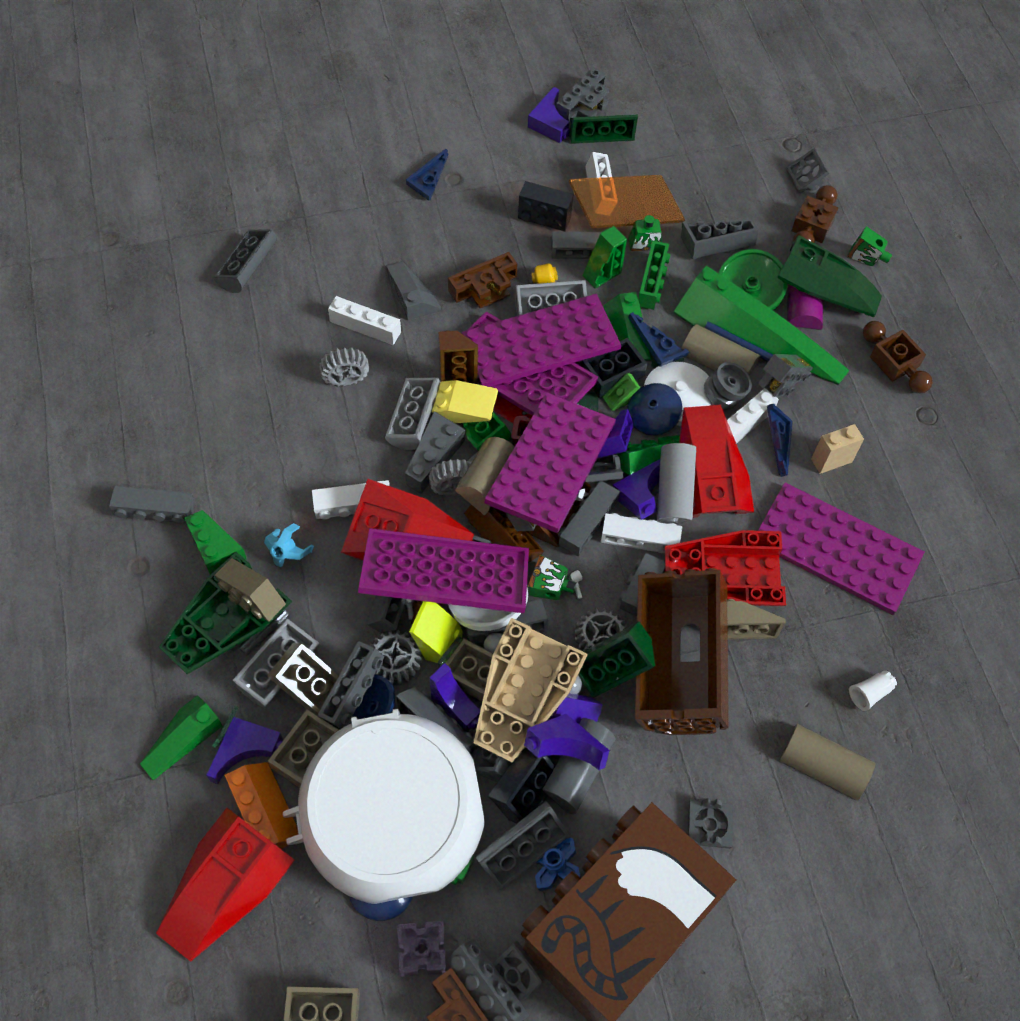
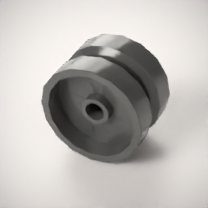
(727, 385)

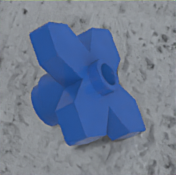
(550, 872)

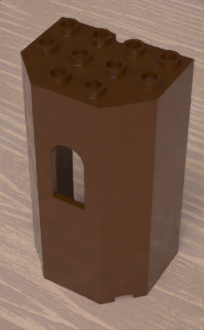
(674, 693)

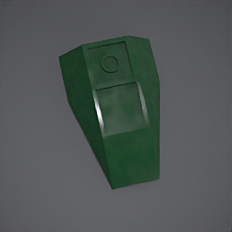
(828, 277)
(211, 625)

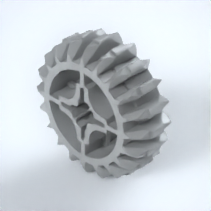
(344, 367)
(447, 476)
(592, 622)
(402, 657)

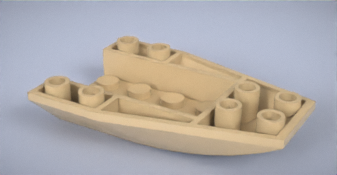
(524, 687)

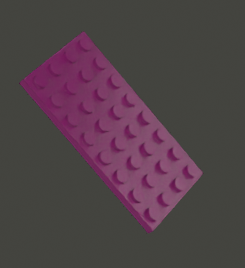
(542, 340)
(566, 382)
(550, 462)
(842, 548)
(445, 571)

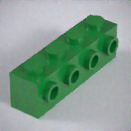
(653, 273)

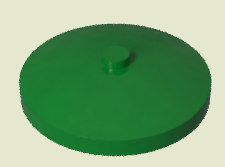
(757, 275)

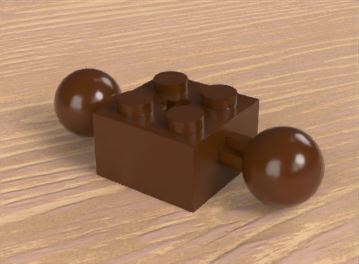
(816, 215)
(897, 356)

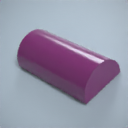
(804, 309)

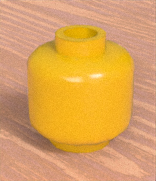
(544, 274)

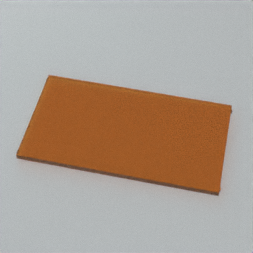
(625, 200)

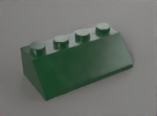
(603, 128)
(617, 659)

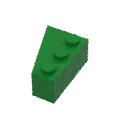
(606, 257)
(212, 540)

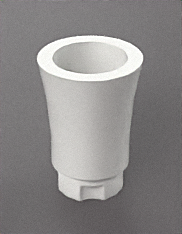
(872, 690)

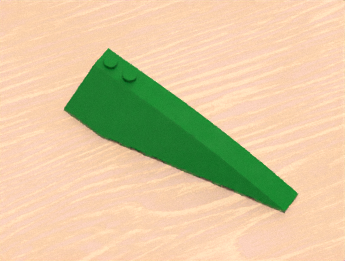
(733, 309)

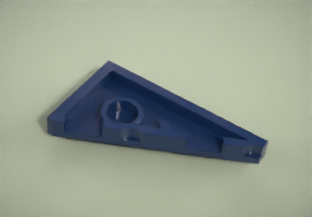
(427, 177)
(657, 342)
(781, 435)

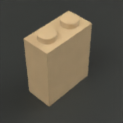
(837, 448)

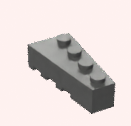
(718, 237)
(437, 444)

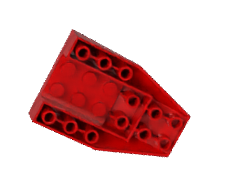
(397, 511)

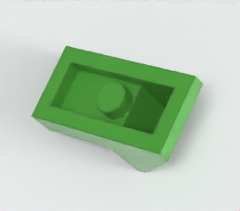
(621, 392)

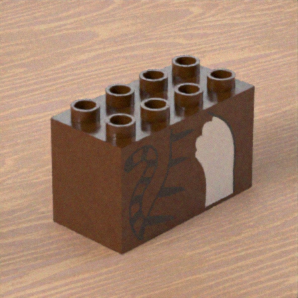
(624, 913)

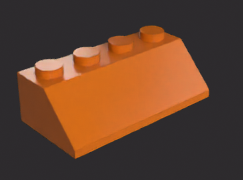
(262, 802)

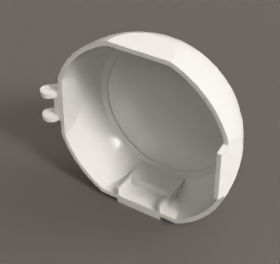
(389, 808)

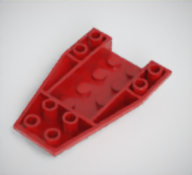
(720, 472)
(745, 559)
(222, 884)

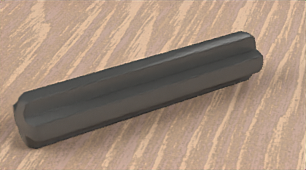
(252, 642)

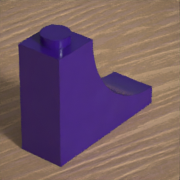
(547, 120)
(619, 435)
(637, 489)
(452, 699)
(578, 707)
(567, 738)
(242, 742)

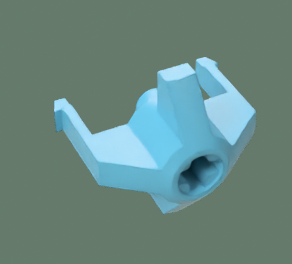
(285, 546)

